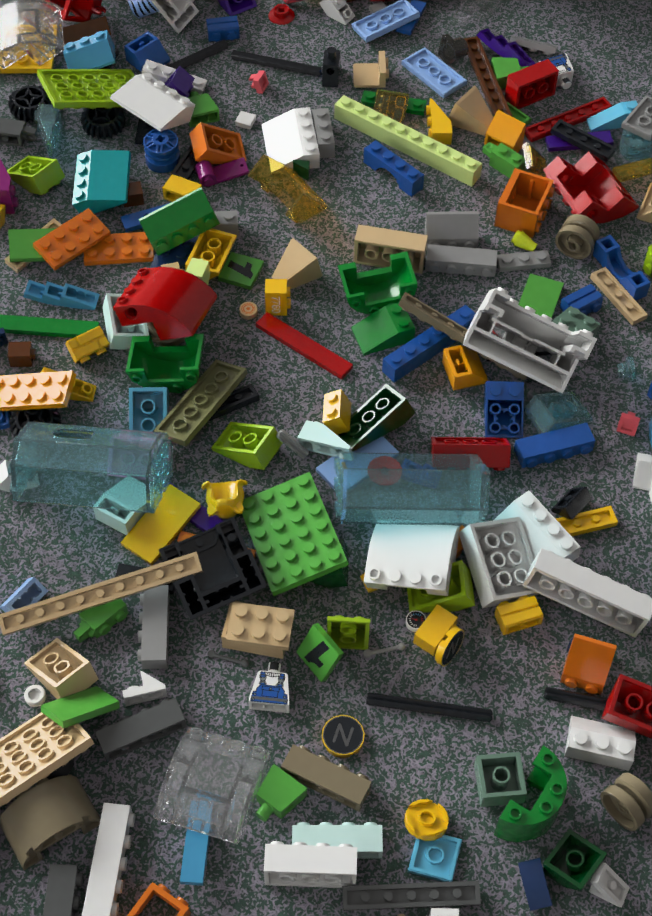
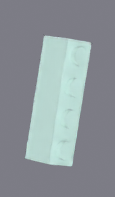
(366, 837)

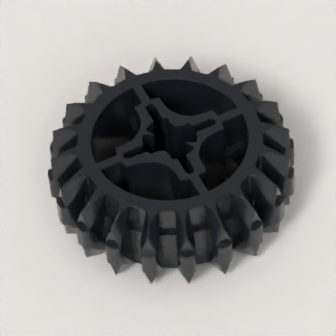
(26, 100)
(103, 121)
(32, 415)

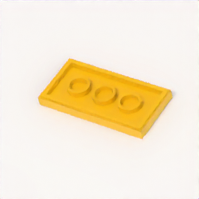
(162, 527)

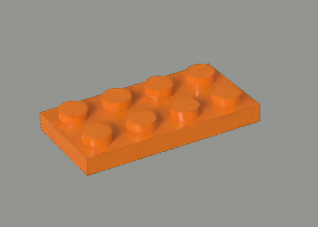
(71, 239)
(120, 249)

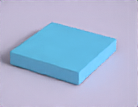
(435, 858)

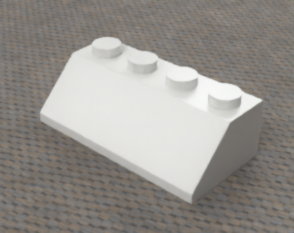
(310, 865)

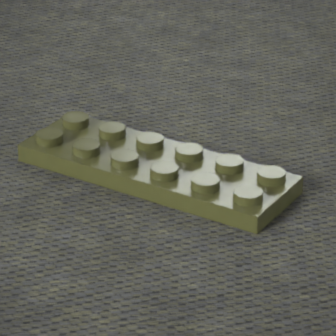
(201, 402)

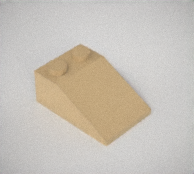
(61, 669)

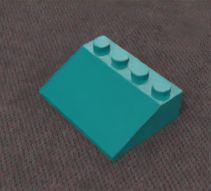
(101, 180)

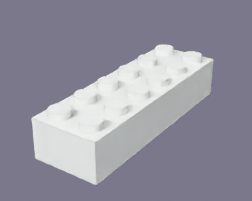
(589, 592)

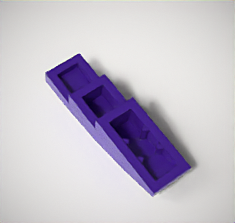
(504, 48)

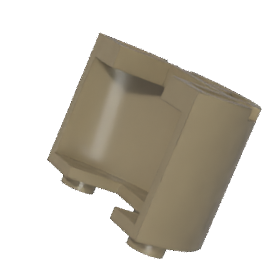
(47, 816)

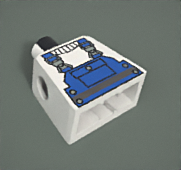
(565, 69)
(270, 690)

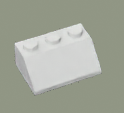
(600, 743)

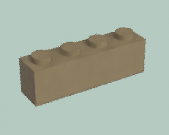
(327, 777)

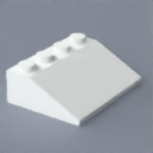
(154, 102)
(292, 138)
(541, 527)
(498, 559)

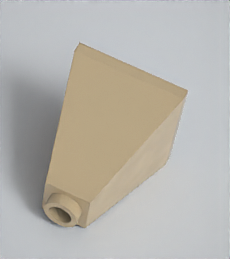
(471, 112)
(297, 265)

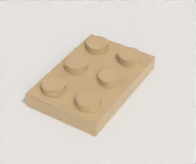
(260, 626)

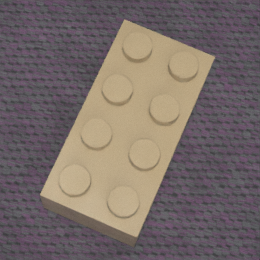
(376, 245)

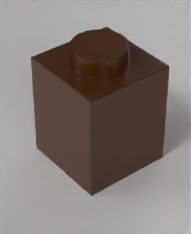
(135, 195)
(21, 354)

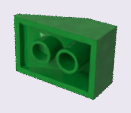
(384, 329)

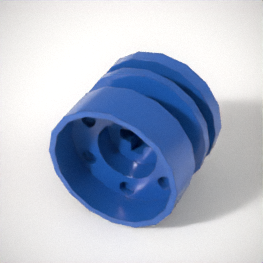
(161, 150)

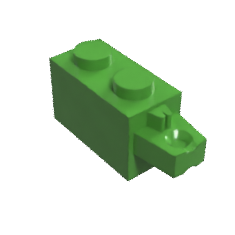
(504, 158)
(100, 619)

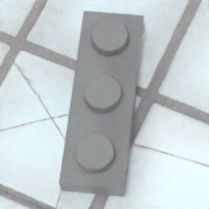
(533, 45)
(523, 261)

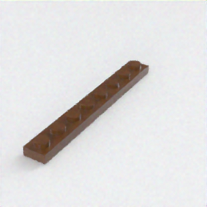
(486, 76)

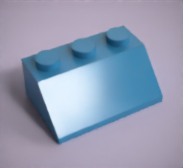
(90, 52)

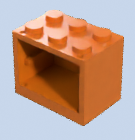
(524, 202)

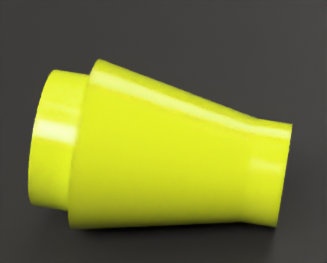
(523, 241)

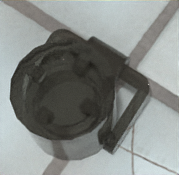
(453, 49)

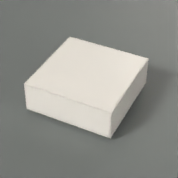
(245, 120)

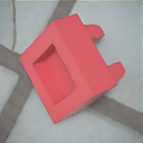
(260, 81)
(628, 423)

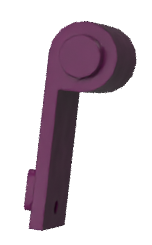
(213, 175)

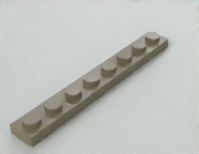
(444, 324)

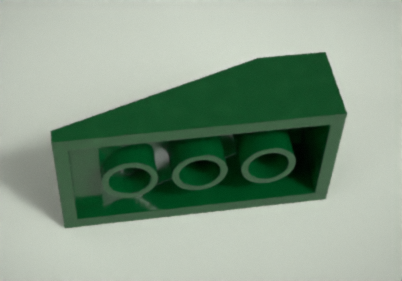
(377, 417)

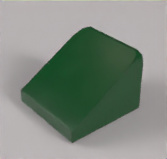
(302, 168)

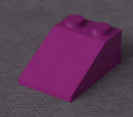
(7, 191)

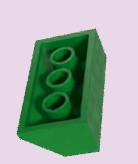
(179, 221)

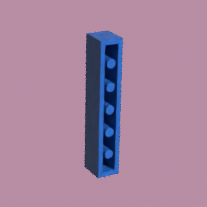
(423, 347)

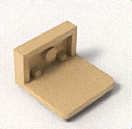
(371, 74)

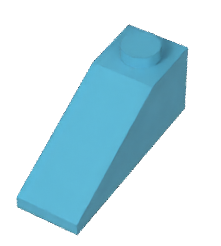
(611, 117)

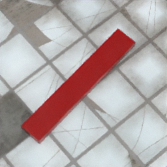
(573, 117)
(304, 345)

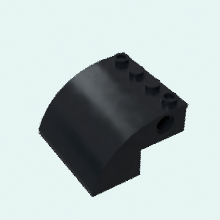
(226, 566)

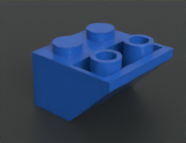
(143, 48)

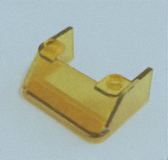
(289, 188)

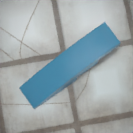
(65, 296)
(194, 858)

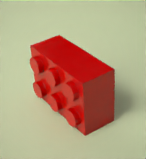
(531, 84)

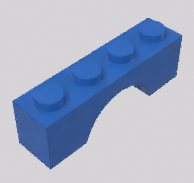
(407, 177)
(609, 255)

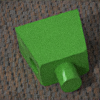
(503, 67)
(205, 109)
(279, 794)

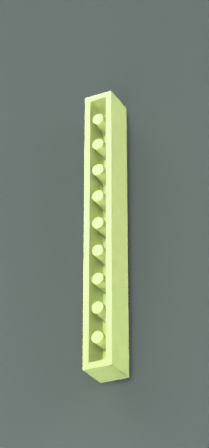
(407, 140)

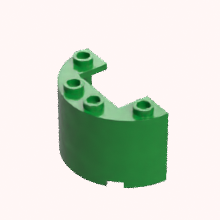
(378, 287)
(165, 366)
(519, 823)

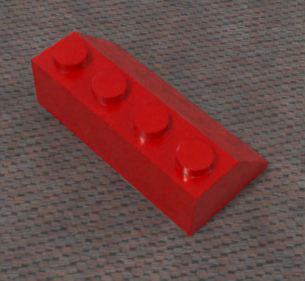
(492, 450)
(630, 706)

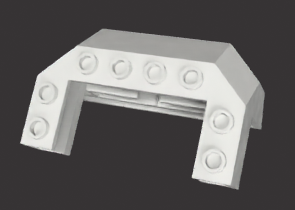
(523, 336)

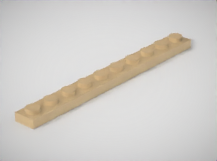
(100, 593)

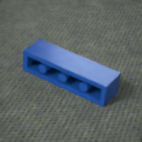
(554, 445)

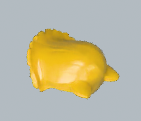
(224, 498)

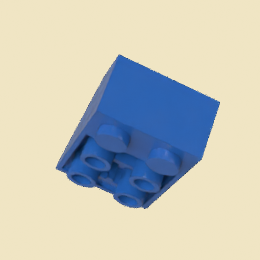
(503, 409)

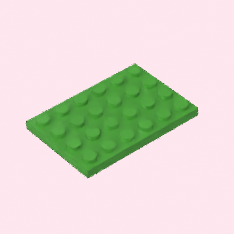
(292, 534)

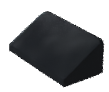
(572, 502)

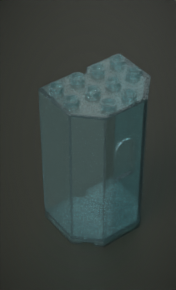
(90, 467)
(411, 488)

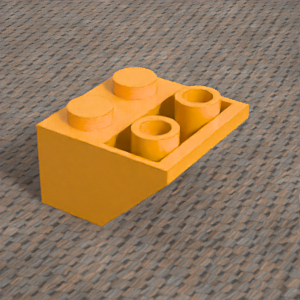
(506, 130)
(463, 367)

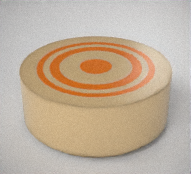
(248, 310)

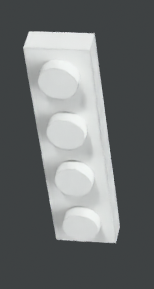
(162, 73)

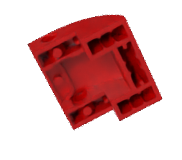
(590, 188)
(168, 299)

